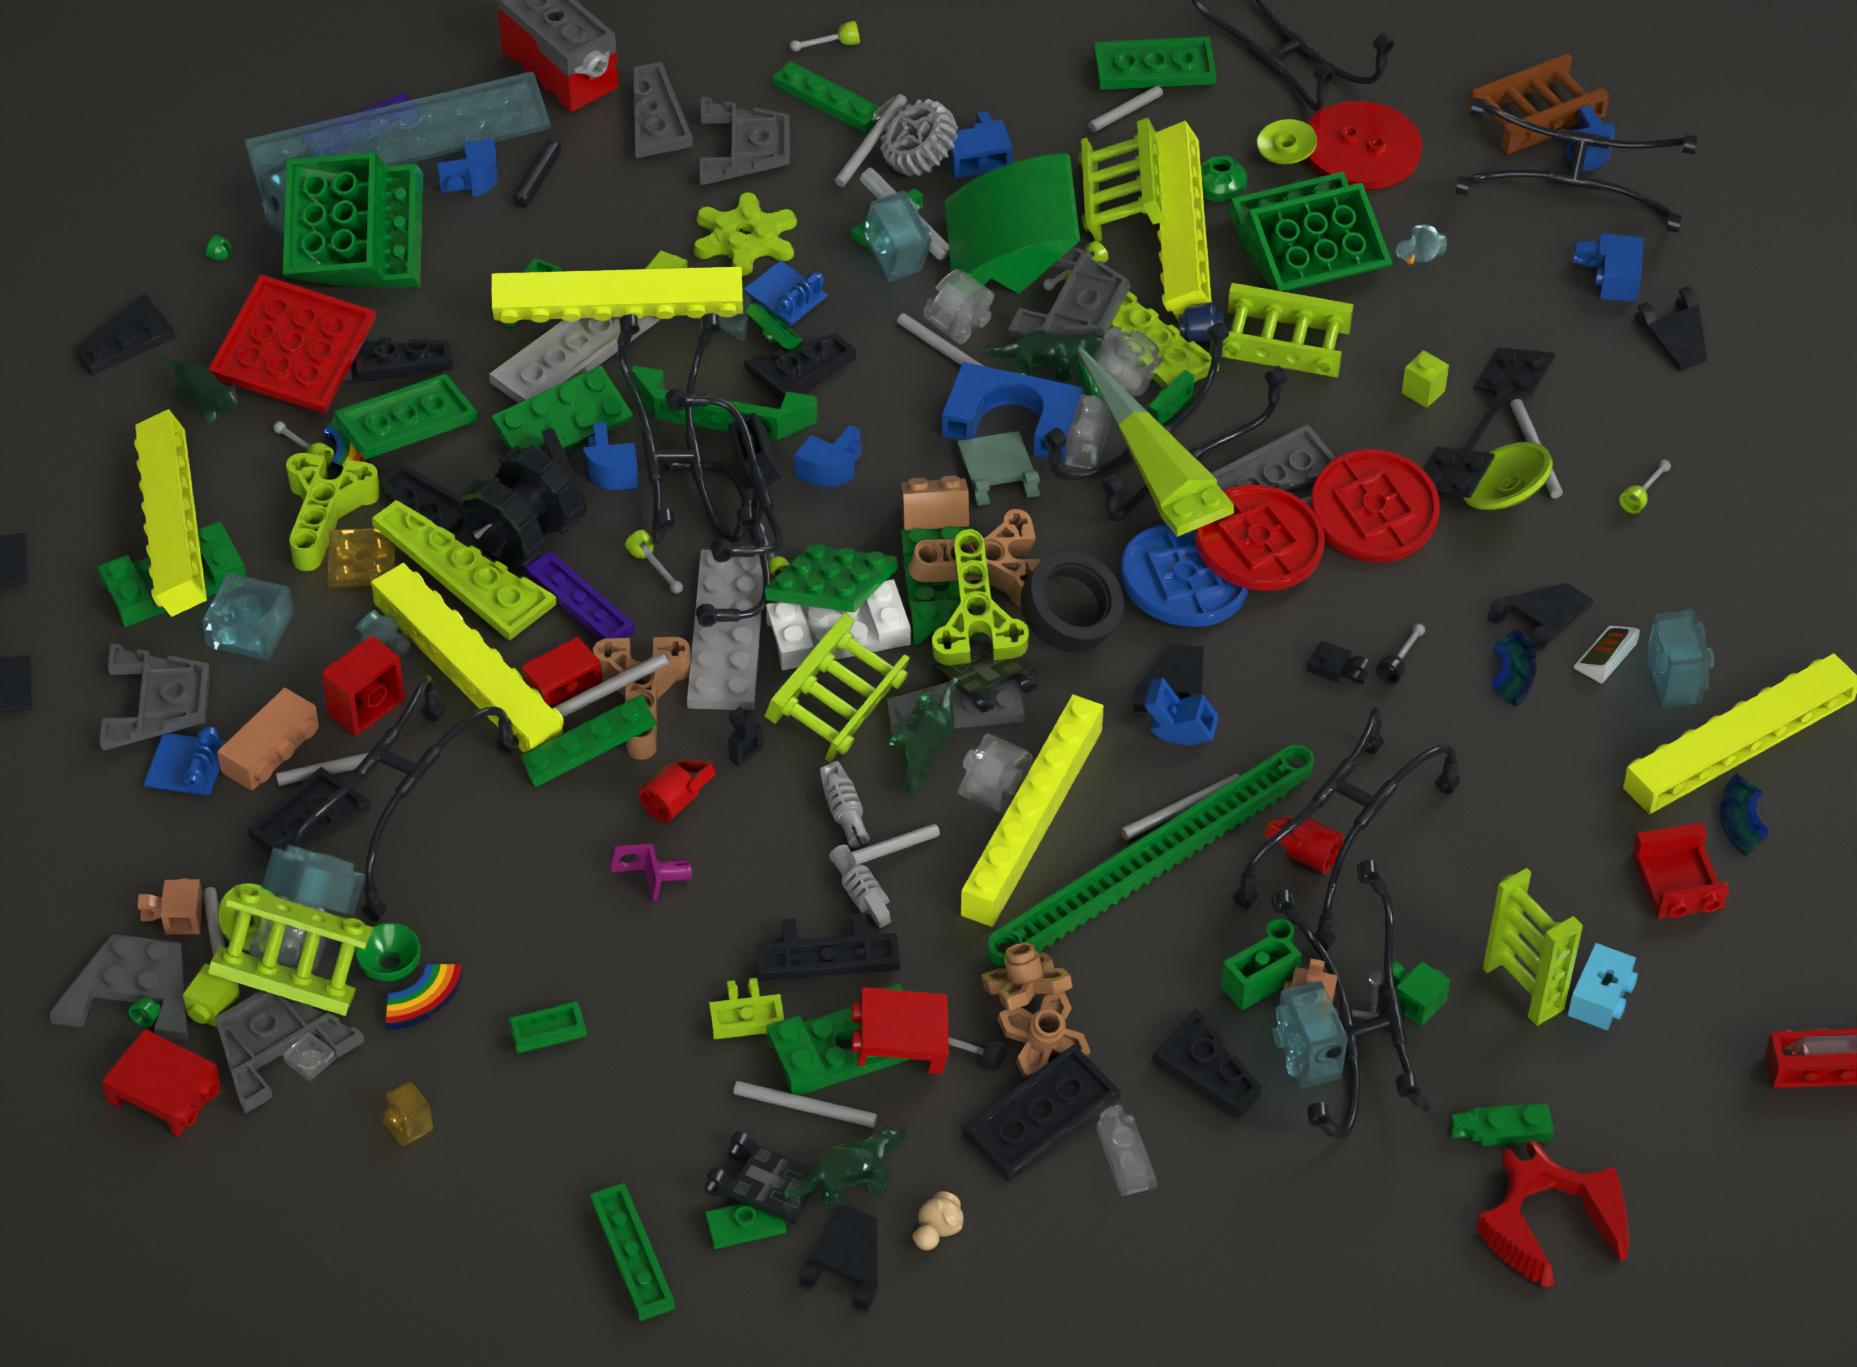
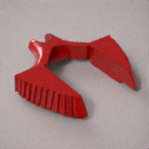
(1509, 1233)

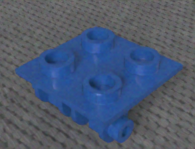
(787, 292)
(186, 763)

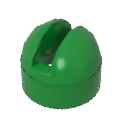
(218, 248)
(144, 1012)

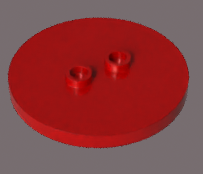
(1366, 142)
(1375, 505)
(1266, 542)

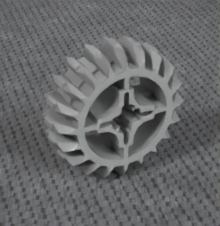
(919, 137)

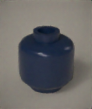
(1197, 319)

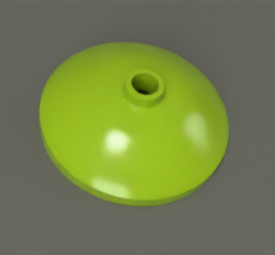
(1512, 476)

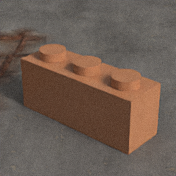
(268, 739)

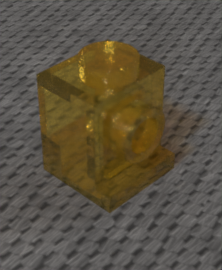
(407, 1114)

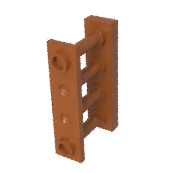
(1537, 79)

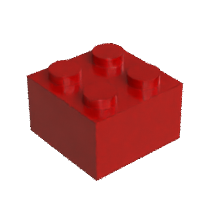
(363, 685)

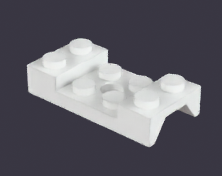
(877, 625)

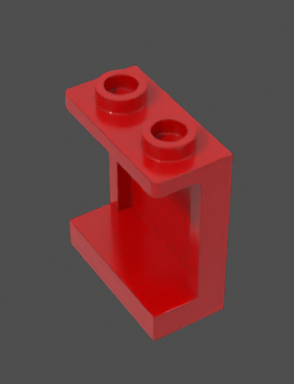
(1678, 871)
(901, 1026)
(163, 1081)

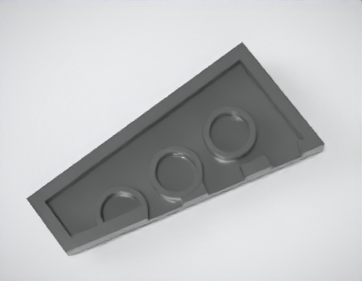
(658, 116)
(1281, 464)
(1006, 701)

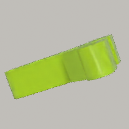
(325, 502)
(993, 621)

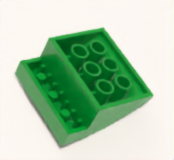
(353, 221)
(1013, 221)
(1309, 232)

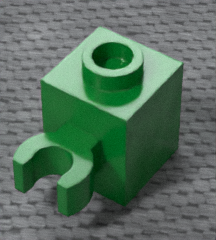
(1420, 991)

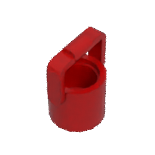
(674, 788)
(1309, 843)

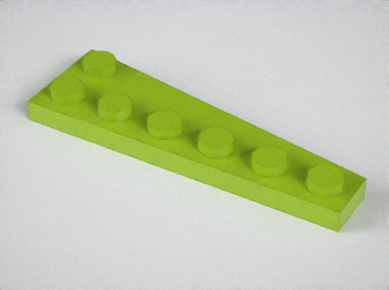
(1175, 351)
(482, 585)

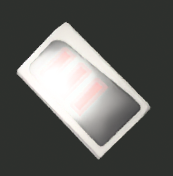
(1607, 652)

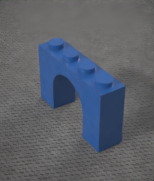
(984, 388)

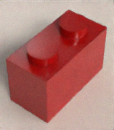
(563, 672)

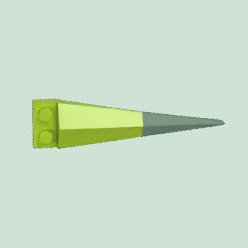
(1176, 480)

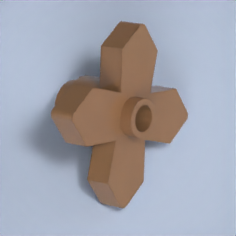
(1025, 977)
(1042, 1032)

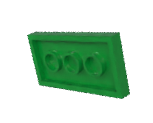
(1154, 63)
(568, 409)
(405, 416)

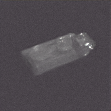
(1125, 1151)

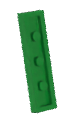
(826, 96)
(588, 740)
(632, 1252)

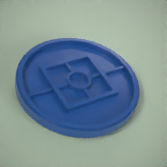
(1173, 582)

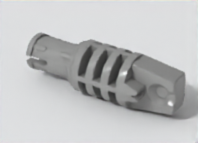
(844, 803)
(861, 887)

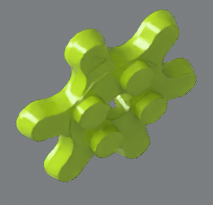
(743, 248)

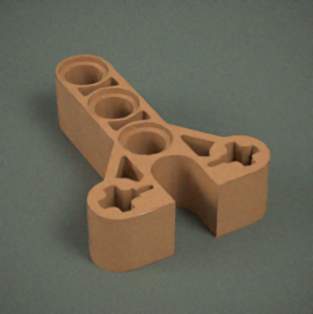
(1005, 572)
(616, 658)

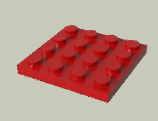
(292, 344)

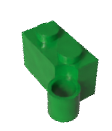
(1262, 966)

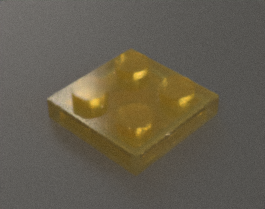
(358, 557)

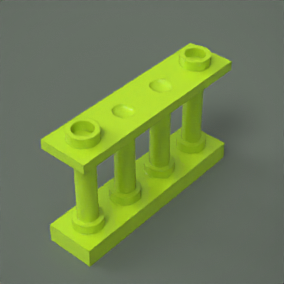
(1148, 181)
(1290, 309)
(823, 659)
(1556, 947)
(281, 980)

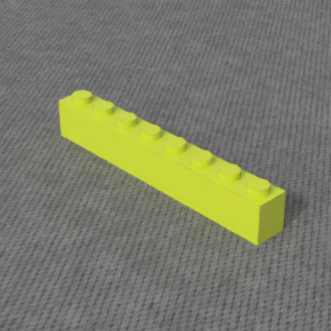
(1184, 228)
(616, 294)
(169, 514)
(465, 656)
(1740, 733)
(1031, 811)

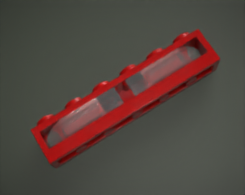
(1812, 1058)

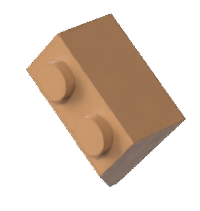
(934, 503)

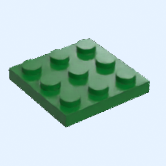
(831, 578)

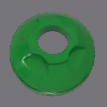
(1223, 185)
(389, 941)

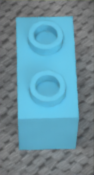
(1602, 987)

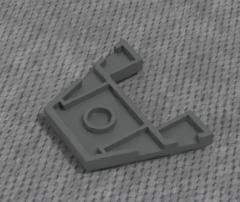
(758, 141)
(1084, 304)
(170, 697)
(125, 972)
(265, 1029)

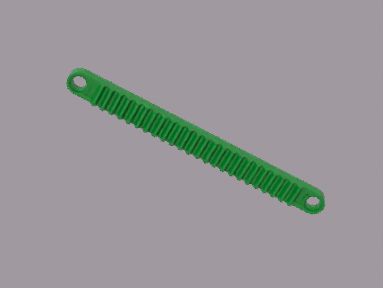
(1154, 853)

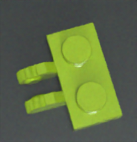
(744, 1015)

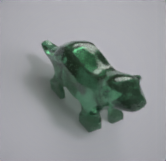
(1047, 350)
(203, 387)
(927, 738)
(850, 1166)

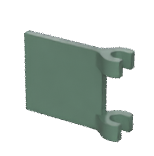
(997, 461)

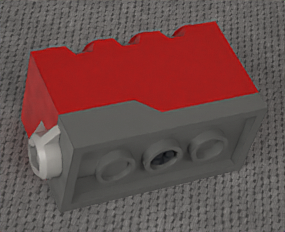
(562, 46)

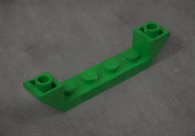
(795, 413)

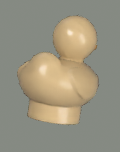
(938, 1219)

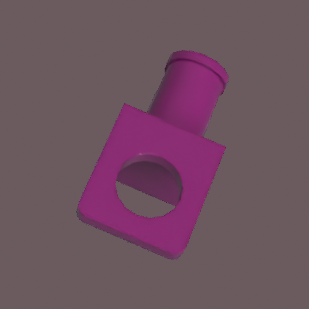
(655, 870)

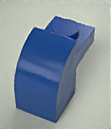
(1590, 123)
(474, 172)
(828, 463)
(610, 465)
(1180, 720)

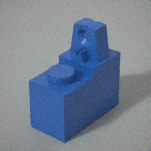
(980, 148)
(1616, 264)

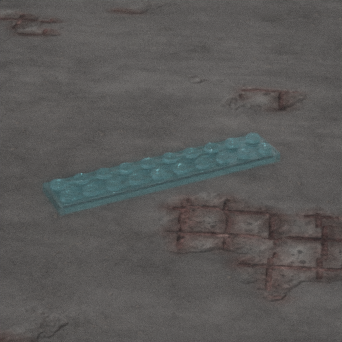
(414, 127)

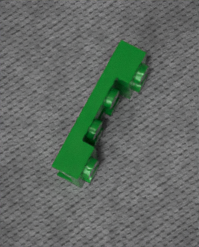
(132, 584)
(926, 606)
(812, 1054)

